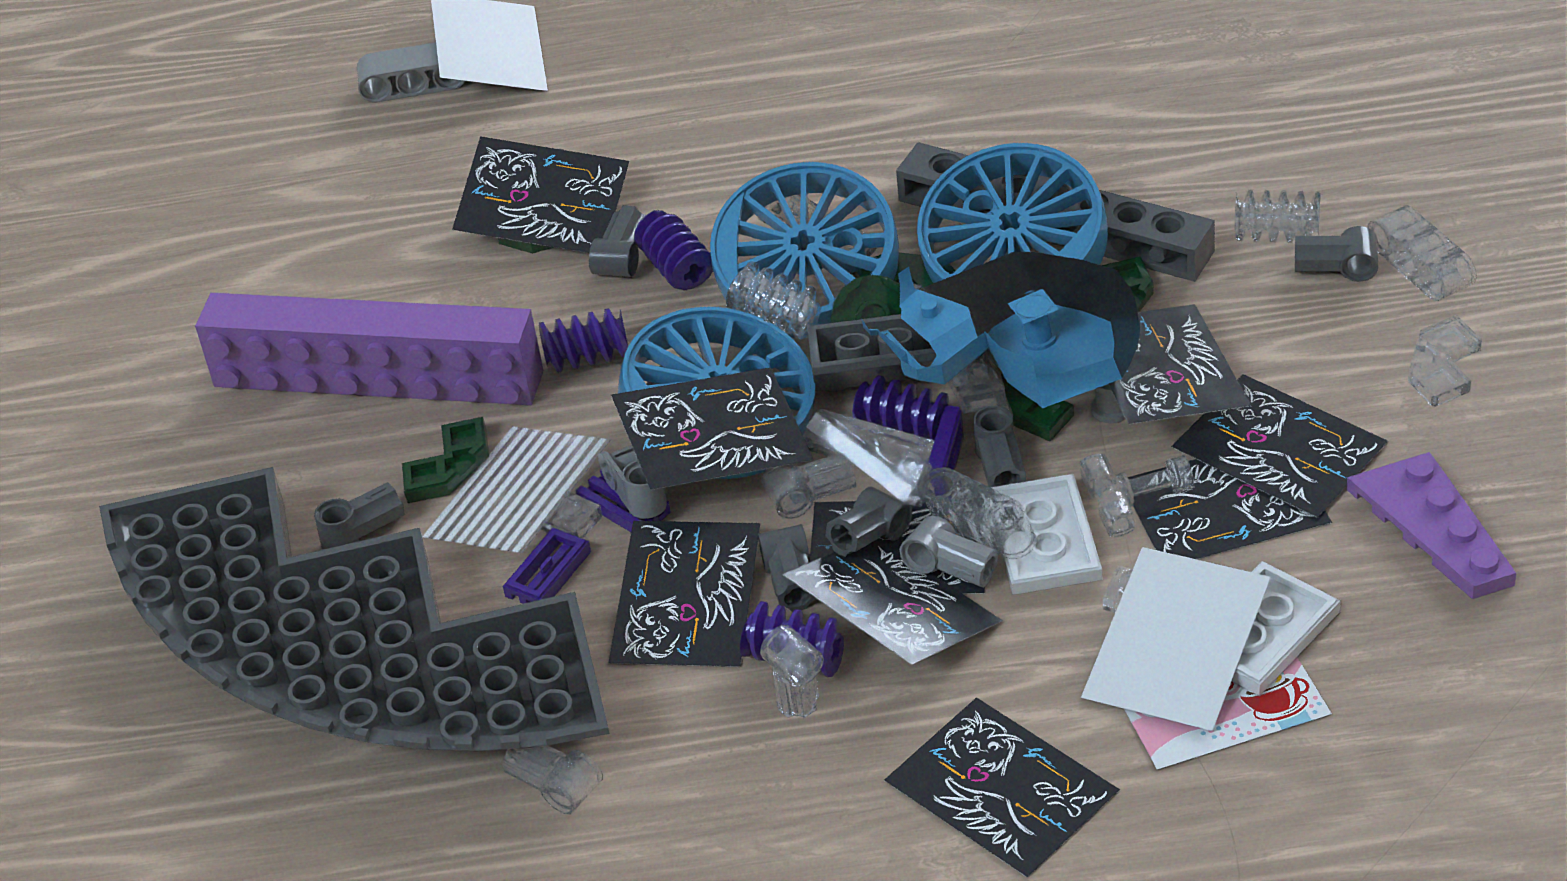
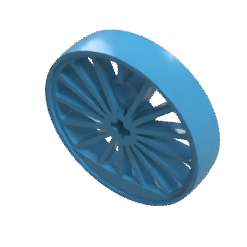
(1016, 225)
(810, 245)
(724, 327)

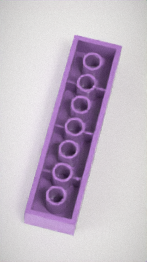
(371, 348)

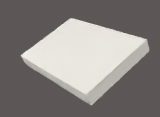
(1064, 542)
(1283, 627)

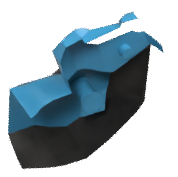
(1048, 343)

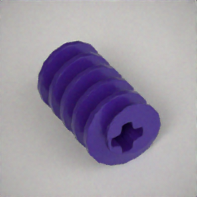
(673, 250)
(583, 340)
(898, 410)
(825, 640)

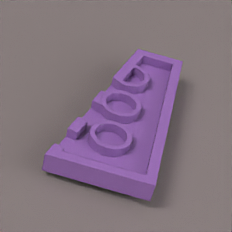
(1436, 519)

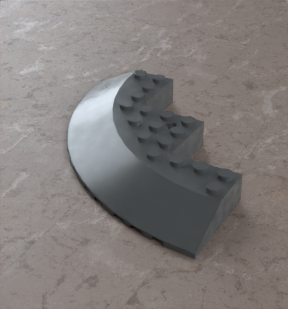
(346, 631)

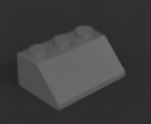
(848, 355)

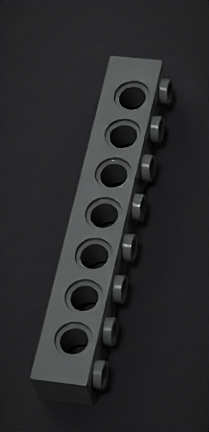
(1162, 236)

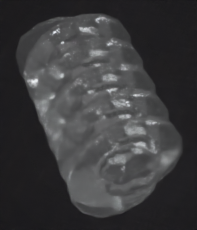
(1276, 216)
(774, 300)

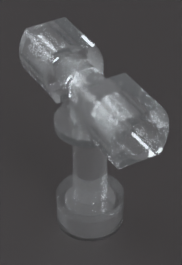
(1118, 492)

